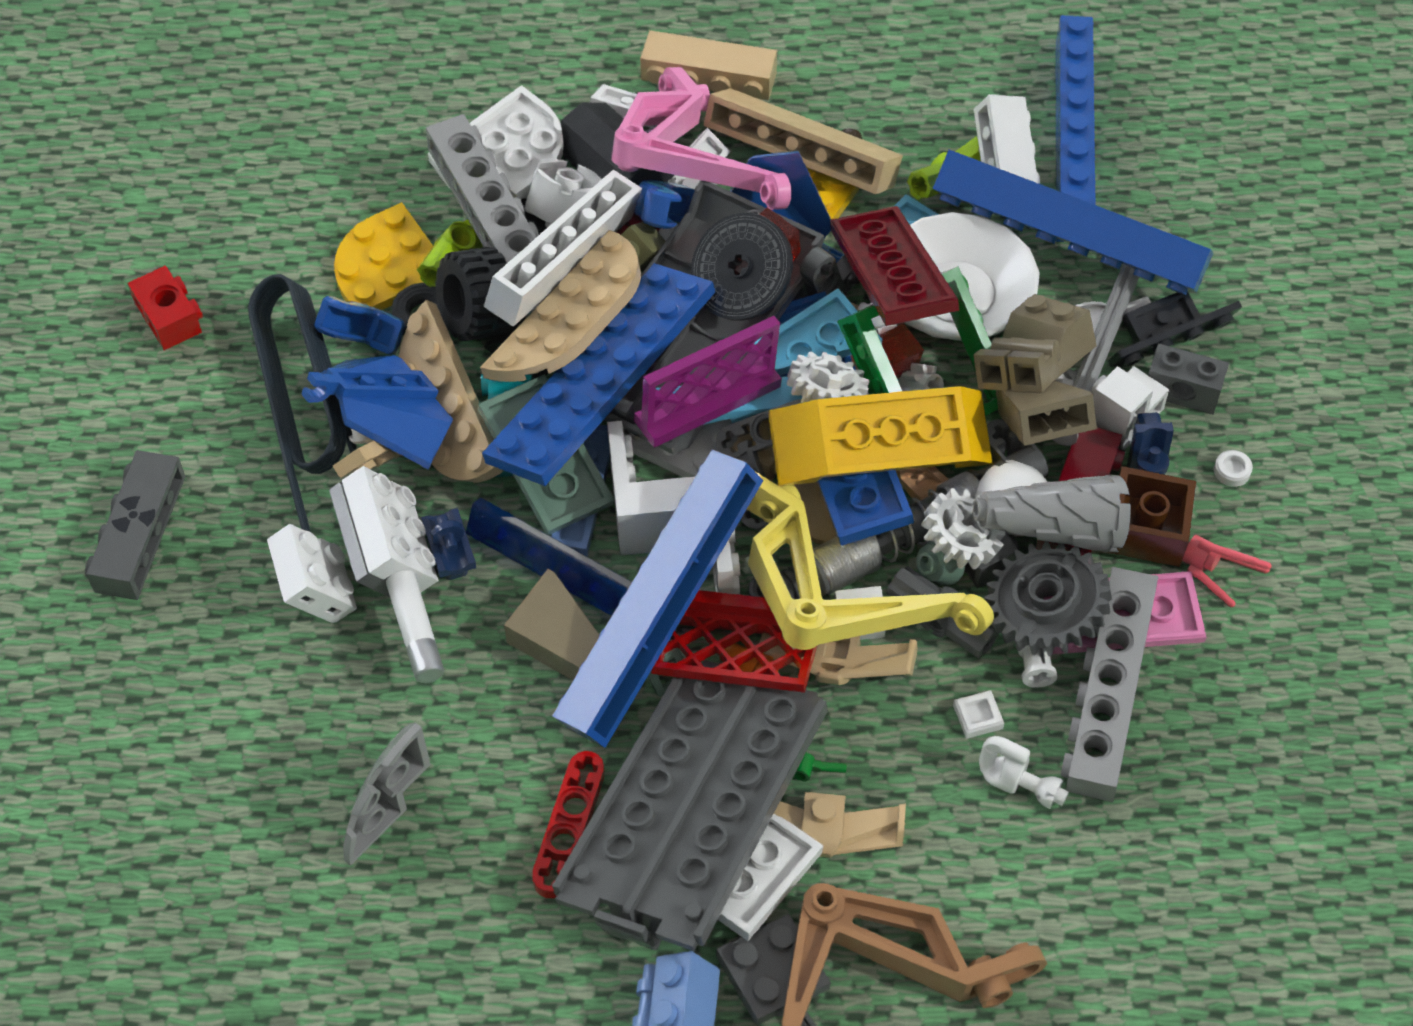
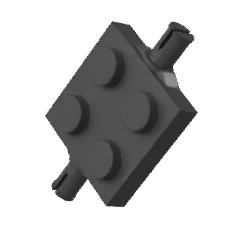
(762, 969)

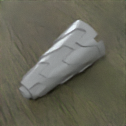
(1069, 512)

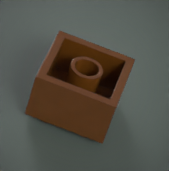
(1158, 516)

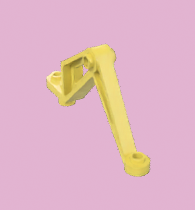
(819, 621)

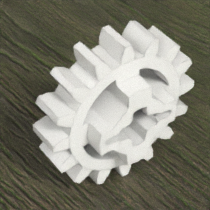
(825, 377)
(957, 533)

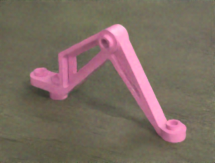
(675, 112)

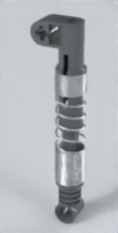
(845, 564)

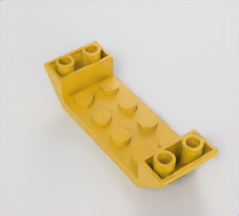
(879, 434)

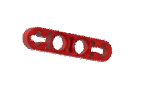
(566, 823)

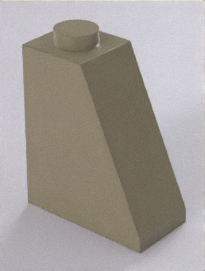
(1047, 415)
(552, 627)

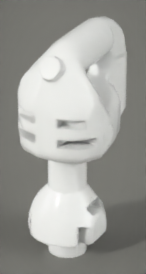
(1011, 771)

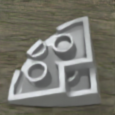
(381, 795)

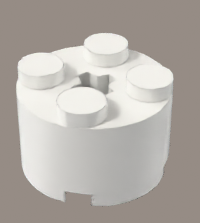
(557, 189)

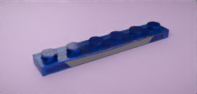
(542, 552)

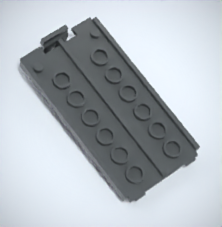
(688, 809)

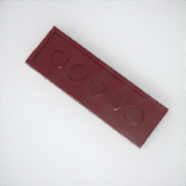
(893, 266)

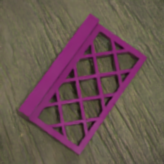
(705, 399)

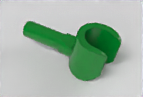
(809, 764)

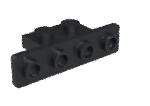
(1166, 322)

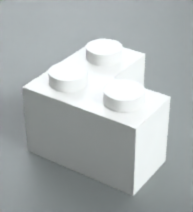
(1123, 397)

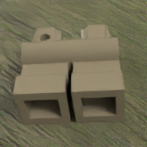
(1018, 364)

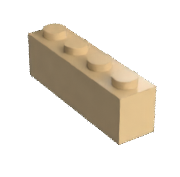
(711, 63)

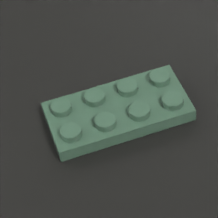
(574, 490)

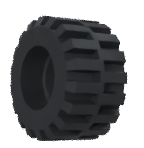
(462, 292)

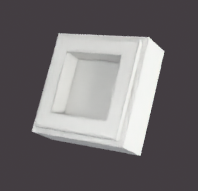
(978, 714)

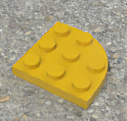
(381, 257)

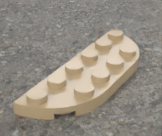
(570, 313)
(431, 350)

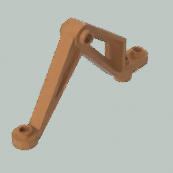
(828, 919)

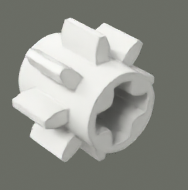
(921, 378)

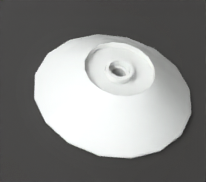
(990, 258)

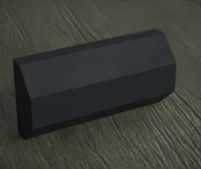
(590, 138)

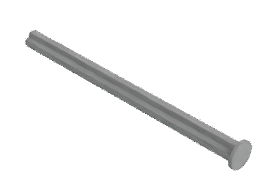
(1104, 335)

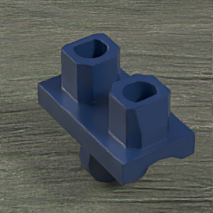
(1150, 444)
(449, 544)

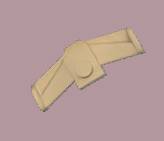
(846, 659)
(845, 832)

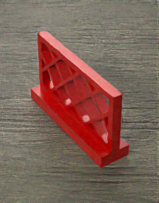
(744, 617)

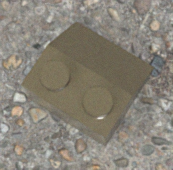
(1051, 319)

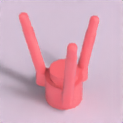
(1205, 555)

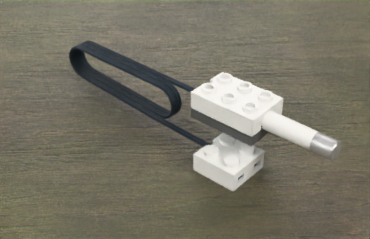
(373, 513)

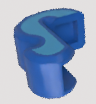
(663, 203)
(360, 324)

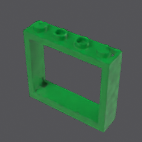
(871, 356)

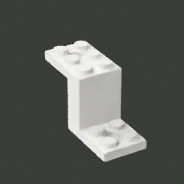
(648, 505)

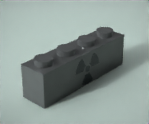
(135, 525)

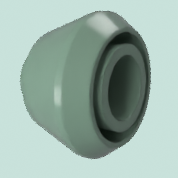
(934, 568)

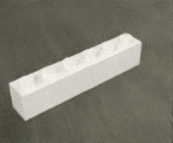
(561, 247)

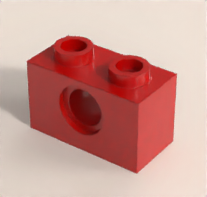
(166, 307)

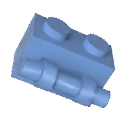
(678, 992)

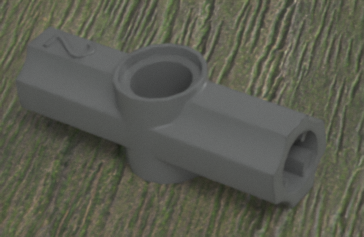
(909, 582)

